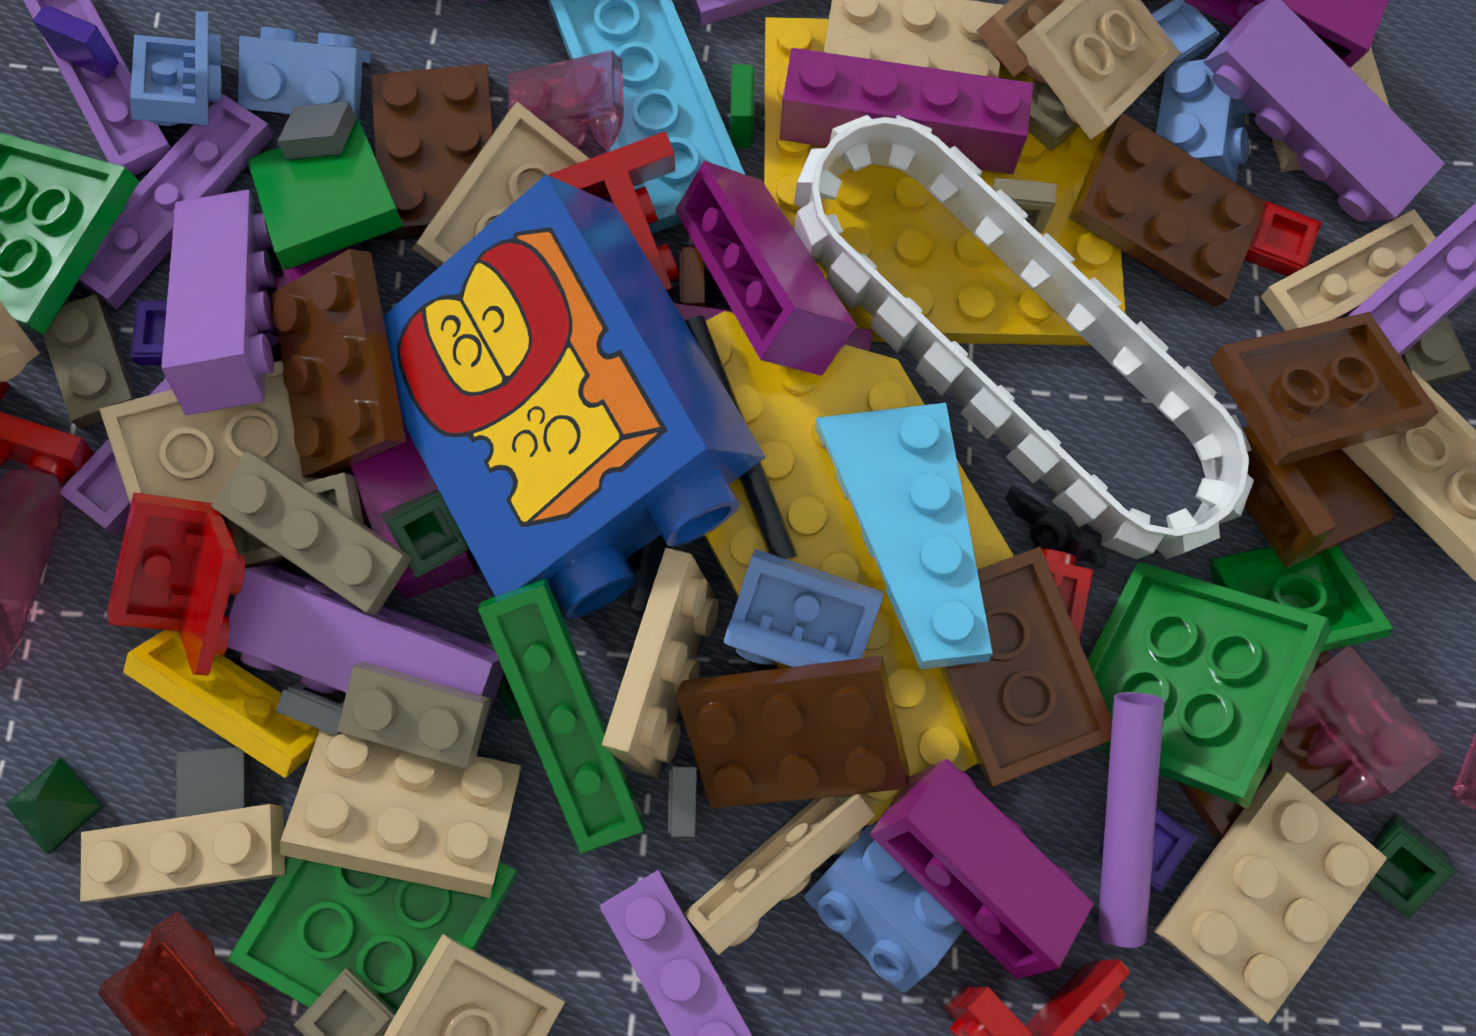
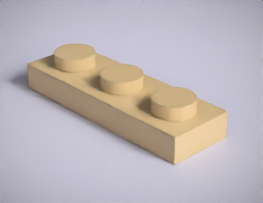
(1347, 276)
(182, 853)
(777, 869)

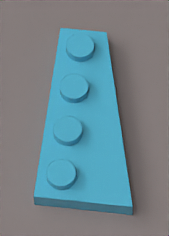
(914, 522)

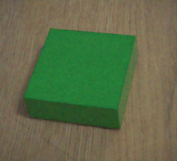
(742, 105)

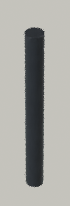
(754, 480)

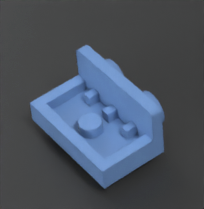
(286, 73)
(176, 77)
(1203, 118)
(800, 614)
(884, 913)

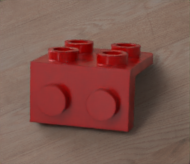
(177, 574)
(1088, 994)

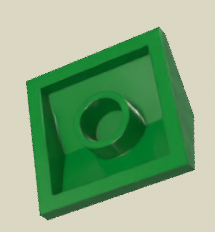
(1316, 585)

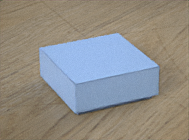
(1186, 29)

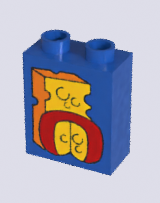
(564, 400)

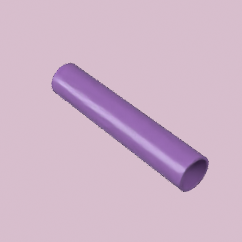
(1130, 819)

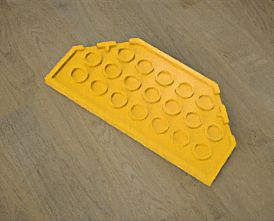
(825, 532)

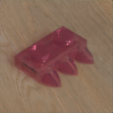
(574, 94)
(1360, 724)

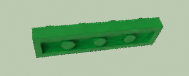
(561, 715)

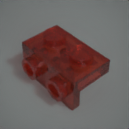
(180, 988)

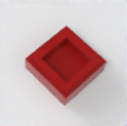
(1283, 240)

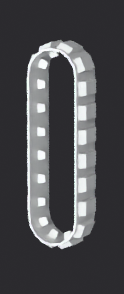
(1079, 301)

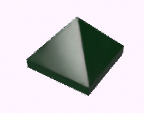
(54, 805)

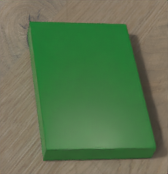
(323, 201)

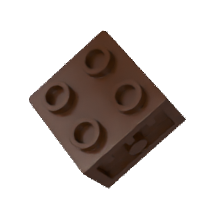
(1311, 502)

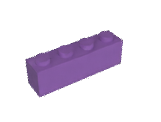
(1322, 112)
(218, 304)
(317, 633)

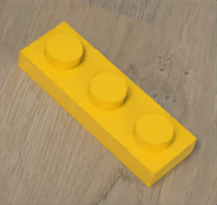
(224, 701)

